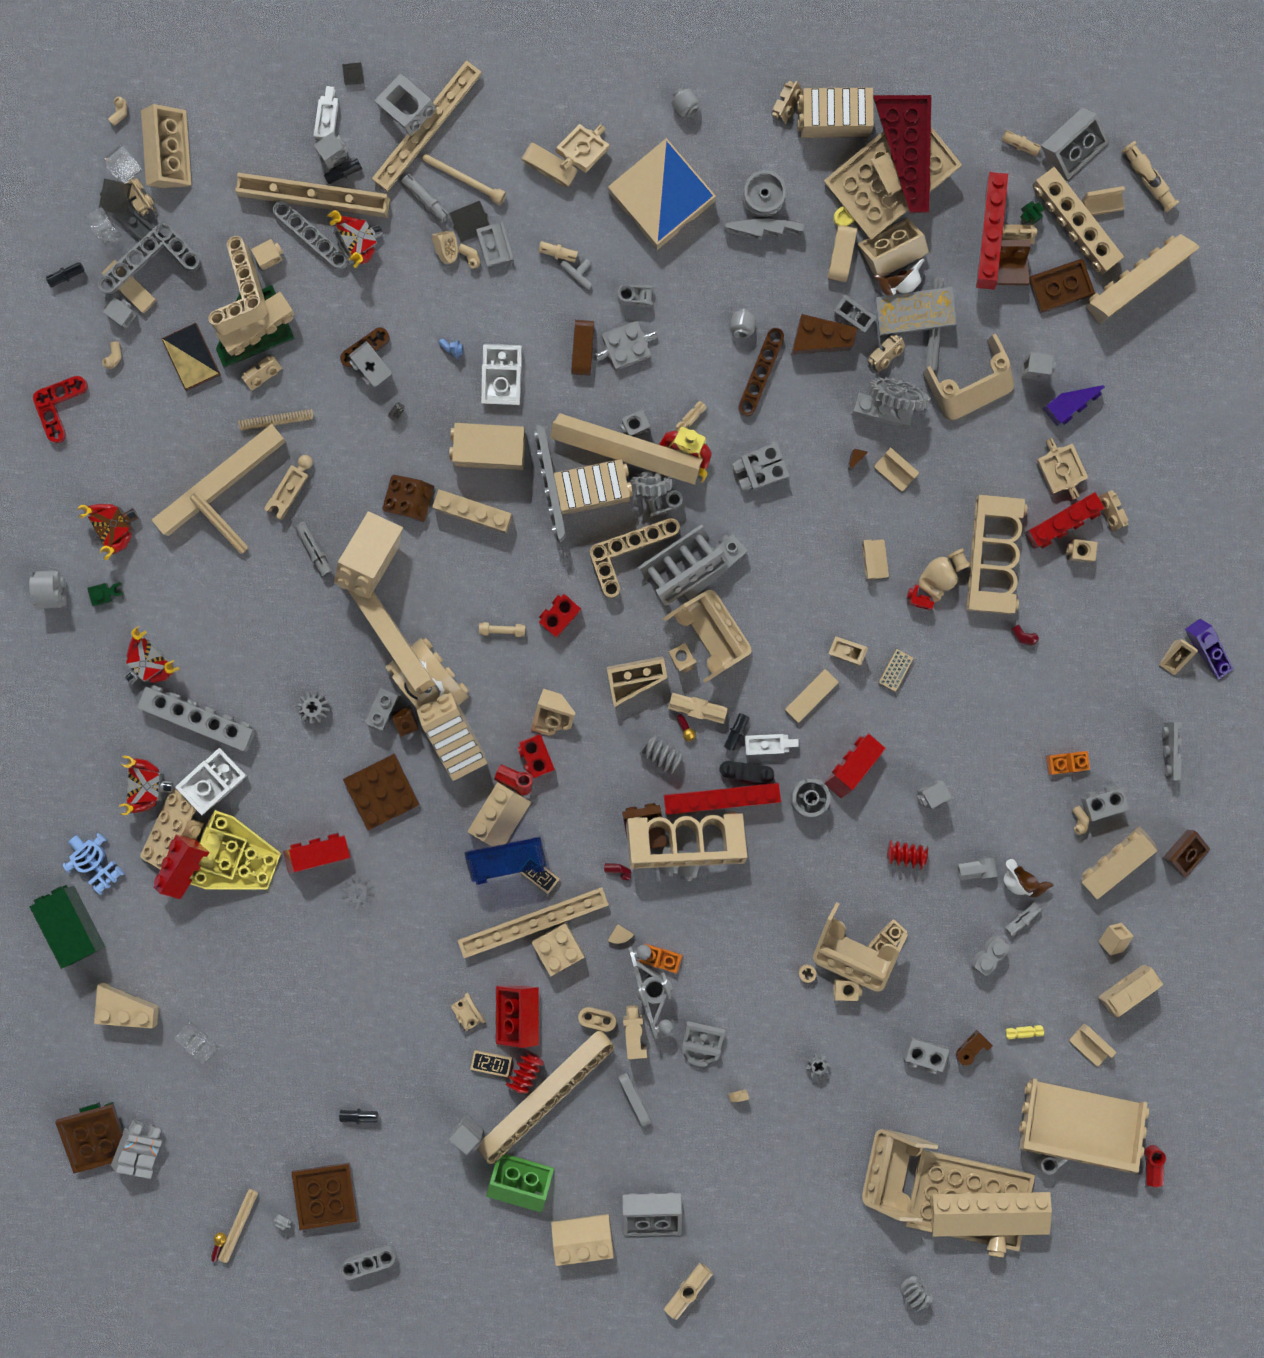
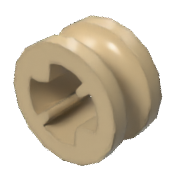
(802, 976)

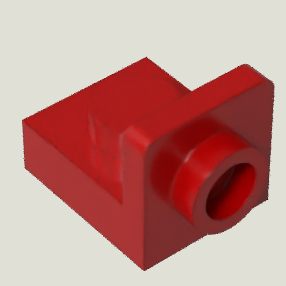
(921, 601)

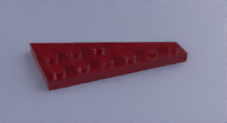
(908, 136)

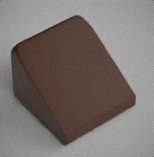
(855, 458)

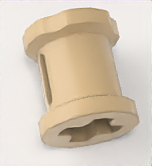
(959, 560)

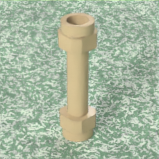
(485, 629)

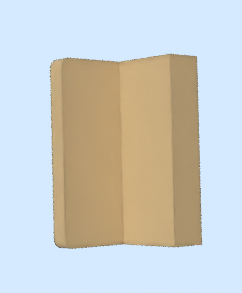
(887, 174)
(1104, 201)
(896, 469)
(875, 559)
(1091, 1045)

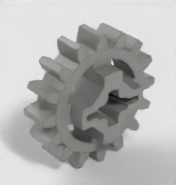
(651, 484)

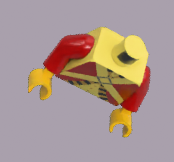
(690, 443)

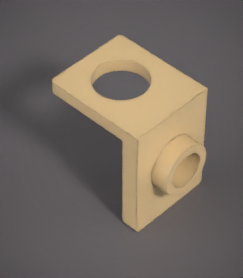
(685, 665)

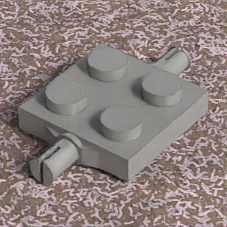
(626, 345)

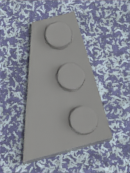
(1173, 743)

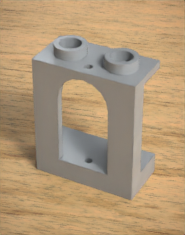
(394, 92)

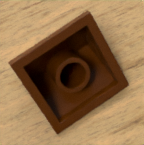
(1186, 852)

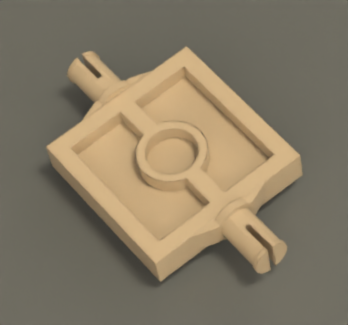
(582, 148)
(1062, 468)

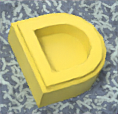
(843, 217)

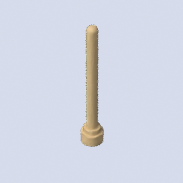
(496, 196)

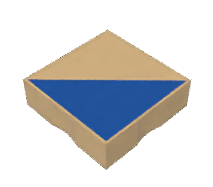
(661, 193)

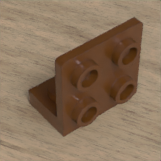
(1014, 262)

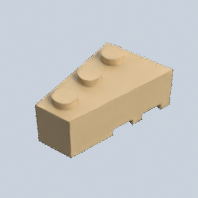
(634, 677)
(123, 1009)

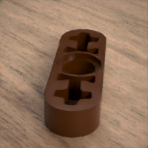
(373, 334)

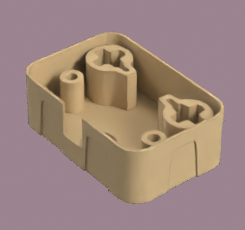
(1130, 990)

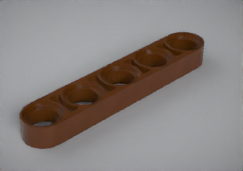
(761, 381)

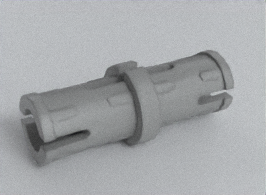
(1023, 919)

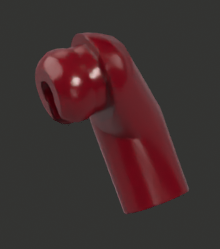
(1024, 638)
(618, 868)

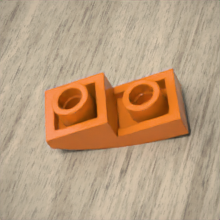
(1068, 762)
(663, 959)

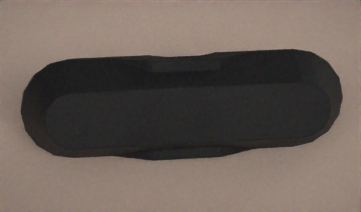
(746, 771)

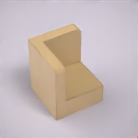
(1116, 938)

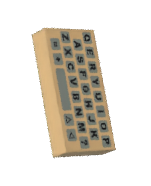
(895, 670)

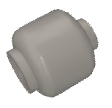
(685, 102)
(742, 324)

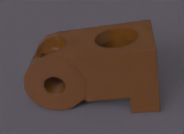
(971, 1047)

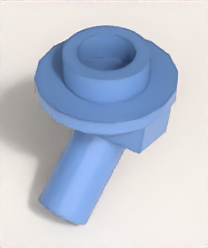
(454, 348)

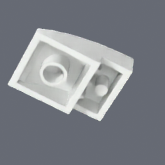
(501, 374)
(211, 781)

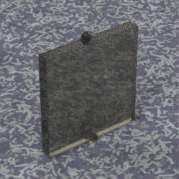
(115, 196)
(469, 219)

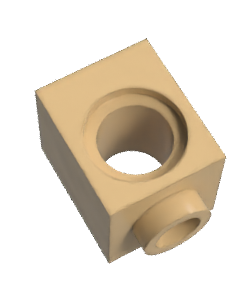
(267, 254)
(1090, 550)
(838, 993)

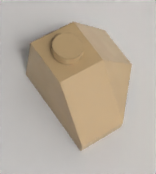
(552, 714)

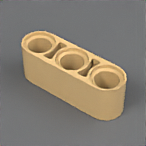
(548, 165)
(842, 253)

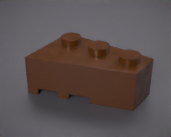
(822, 336)

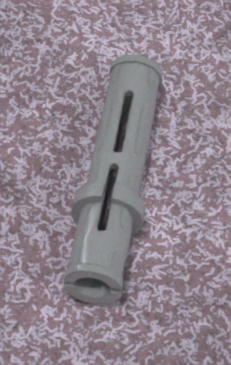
(431, 204)
(324, 568)

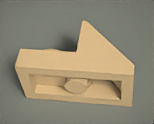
(848, 651)

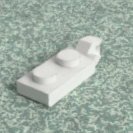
(326, 114)
(769, 744)

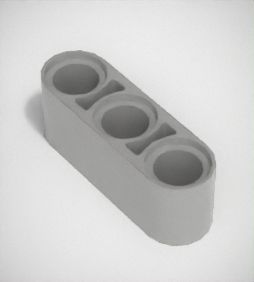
(361, 1269)

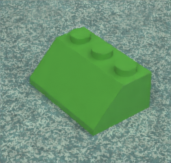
(520, 1182)

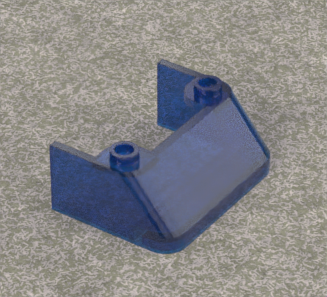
(506, 859)

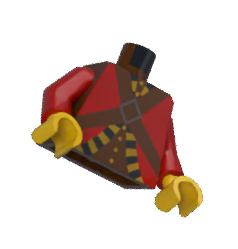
(111, 525)

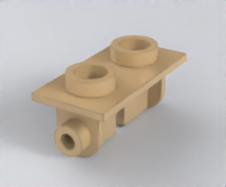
(791, 95)
(142, 201)
(1019, 232)
(893, 347)
(268, 368)
(1115, 517)

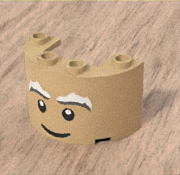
(442, 677)

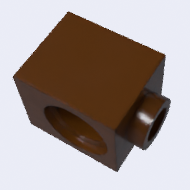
(405, 721)

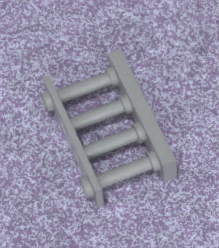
(692, 576)

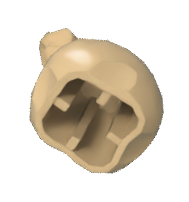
(938, 577)

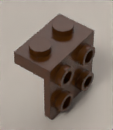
(408, 497)
(656, 835)

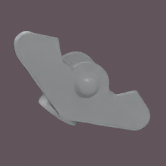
(644, 952)

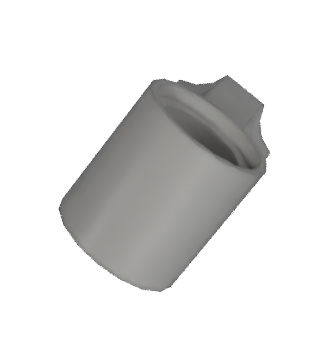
(982, 868)
(1055, 1164)

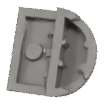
(702, 1043)

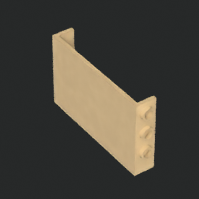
(1083, 1126)

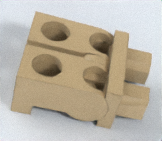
(633, 1032)

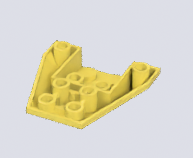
(235, 858)

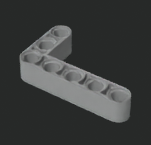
(146, 256)

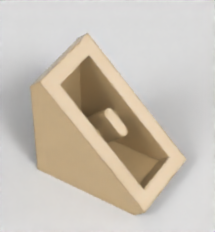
(1177, 656)

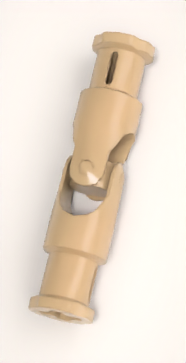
(1143, 167)

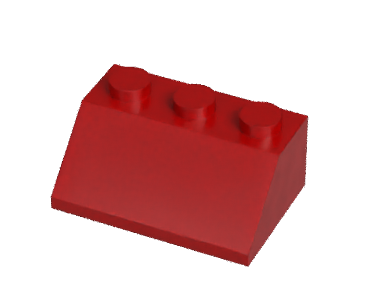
(517, 1016)

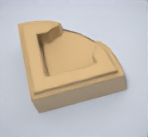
(620, 935)
(738, 1096)

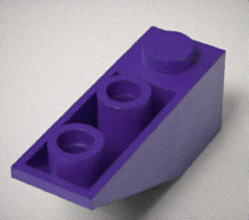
(1067, 403)
(1209, 647)

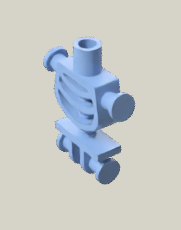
(85, 849)

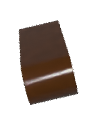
(582, 347)

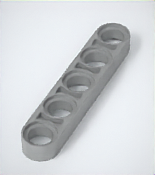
(304, 228)

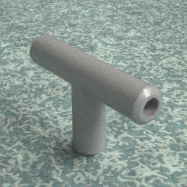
(577, 273)

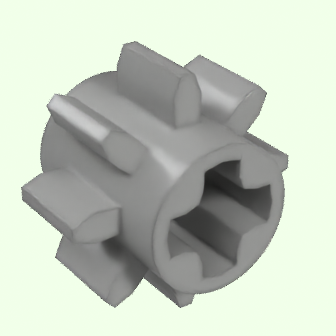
(819, 1071)

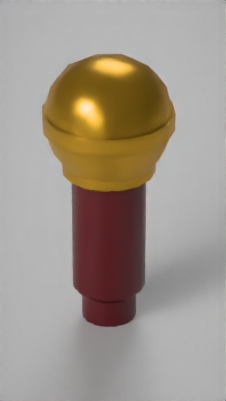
(688, 733)
(219, 1241)

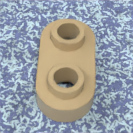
(596, 1021)

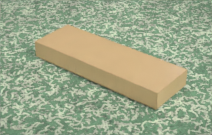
(134, 291)
(811, 695)

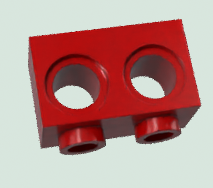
(564, 619)
(540, 754)

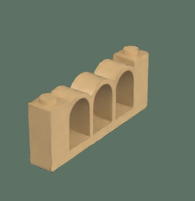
(996, 507)
(733, 841)

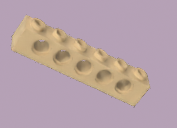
(1054, 180)

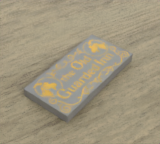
(916, 311)

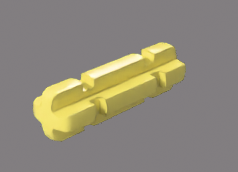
(1024, 1032)

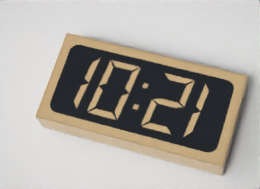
(545, 880)
(491, 1063)

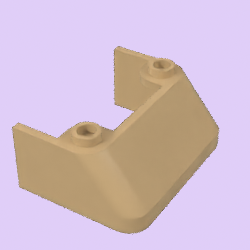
(960, 402)
(715, 629)
(855, 959)
(888, 1172)

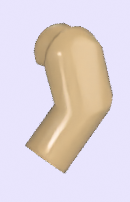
(472, 255)
(115, 356)
(1083, 821)

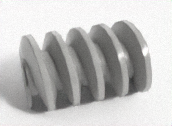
(662, 754)

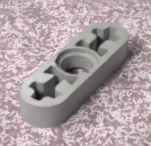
(635, 1099)

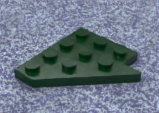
(280, 336)

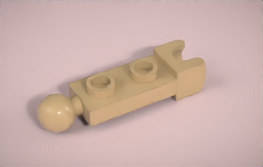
(289, 487)

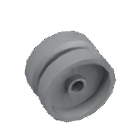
(756, 186)

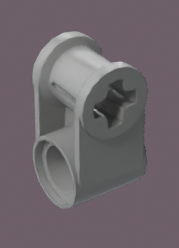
(637, 295)
(663, 503)

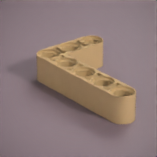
(252, 305)
(626, 548)

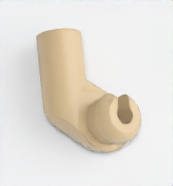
(121, 111)

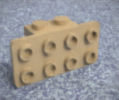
(173, 819)

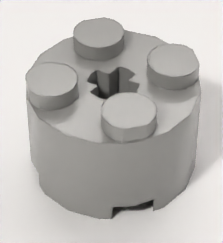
(48, 589)
(816, 806)

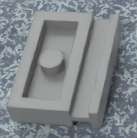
(494, 244)

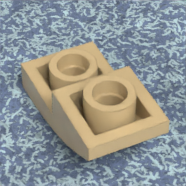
(890, 934)

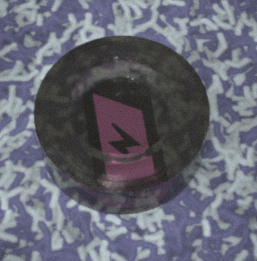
(396, 411)

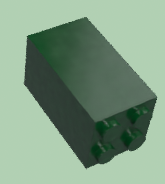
(66, 925)

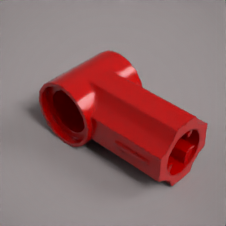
(512, 779)
(1154, 1167)

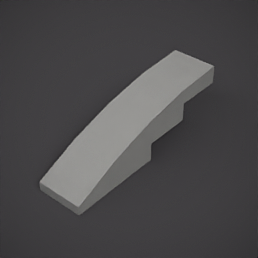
(756, 227)

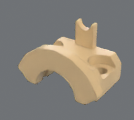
(467, 1012)

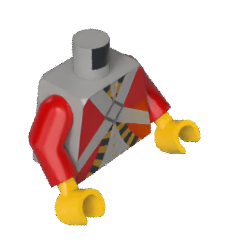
(355, 237)
(147, 660)
(144, 785)

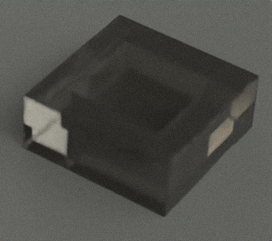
(353, 73)

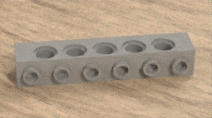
(149, 703)

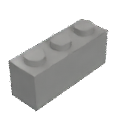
(869, 408)
(467, 1135)

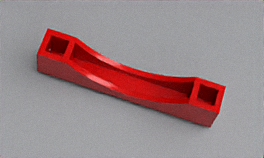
(992, 230)
(722, 798)

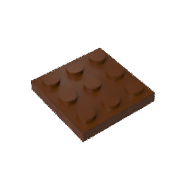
(381, 791)
(90, 1137)
(324, 1196)

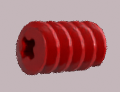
(907, 855)
(525, 1073)

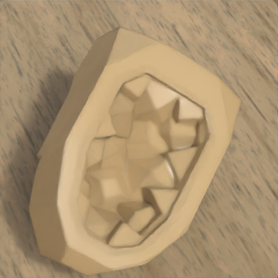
(445, 246)

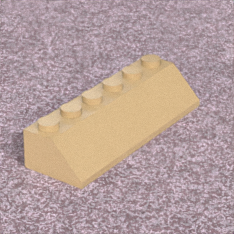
(1142, 277)
(991, 1214)

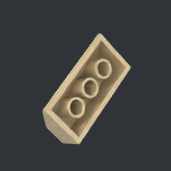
(165, 147)

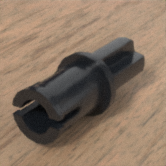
(342, 171)
(64, 274)
(736, 732)
(358, 1116)

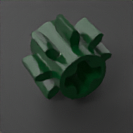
(1032, 212)

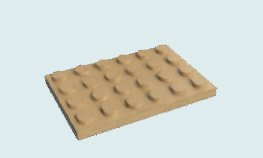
(863, 194)
(955, 1175)

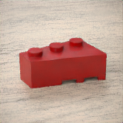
(854, 766)
(316, 853)
(178, 866)

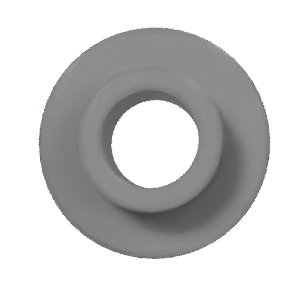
(282, 1222)

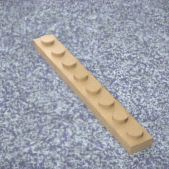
(413, 144)
(533, 922)

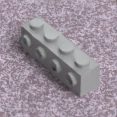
(733, 551)

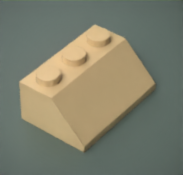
(894, 248)
(499, 815)
(582, 1240)

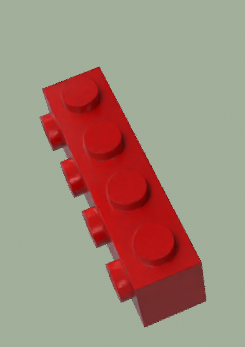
(1059, 523)

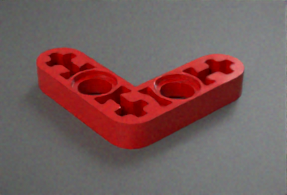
(49, 405)

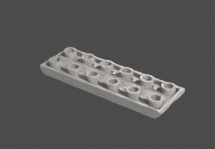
(551, 490)

